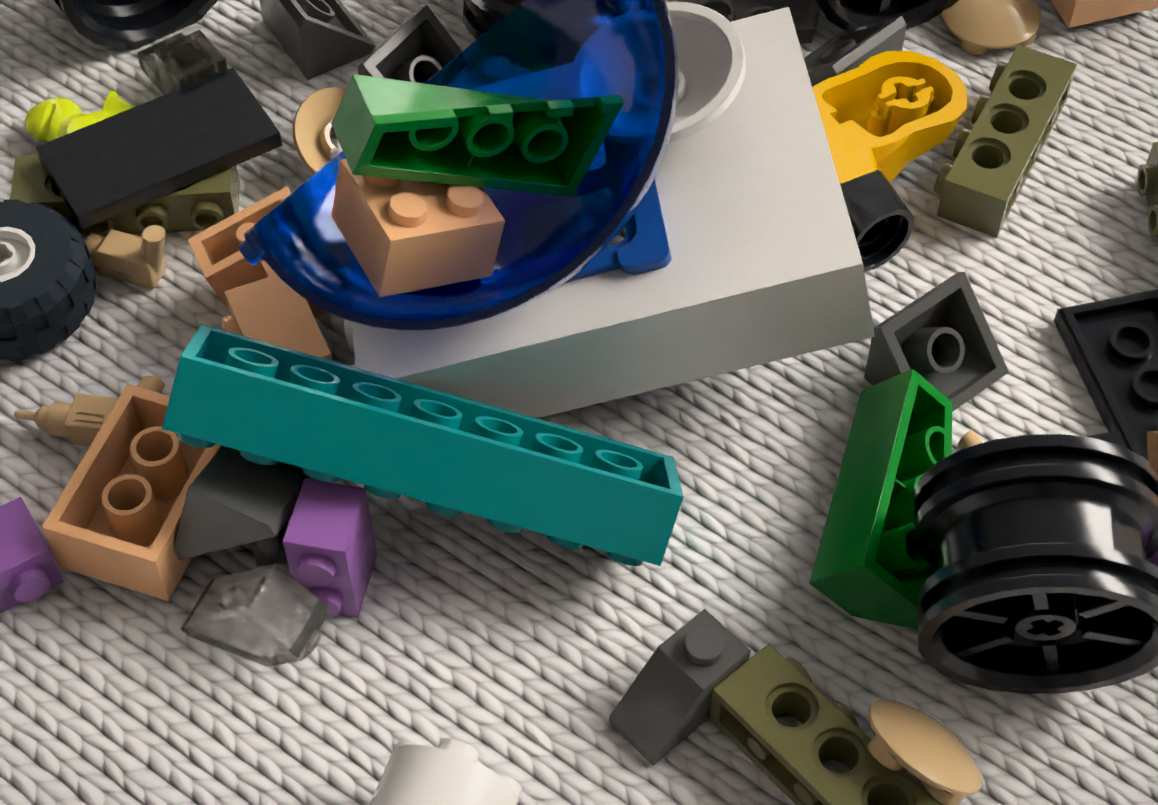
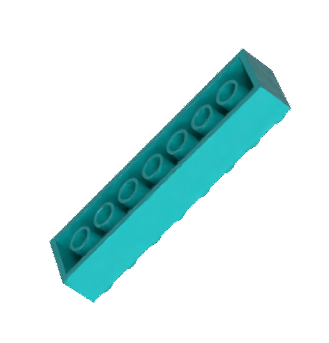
(424, 446)

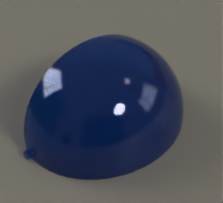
(546, 239)

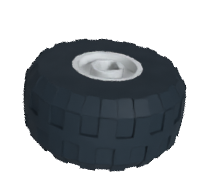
(43, 279)

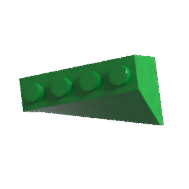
(470, 135)
(868, 540)

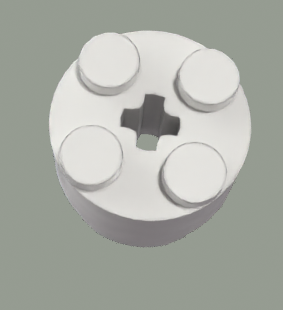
(442, 777)

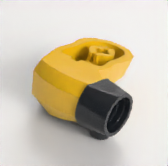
(877, 124)

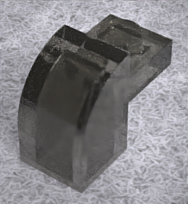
(181, 61)

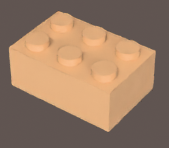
(128, 499)

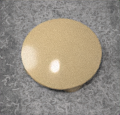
(993, 23)
(925, 749)

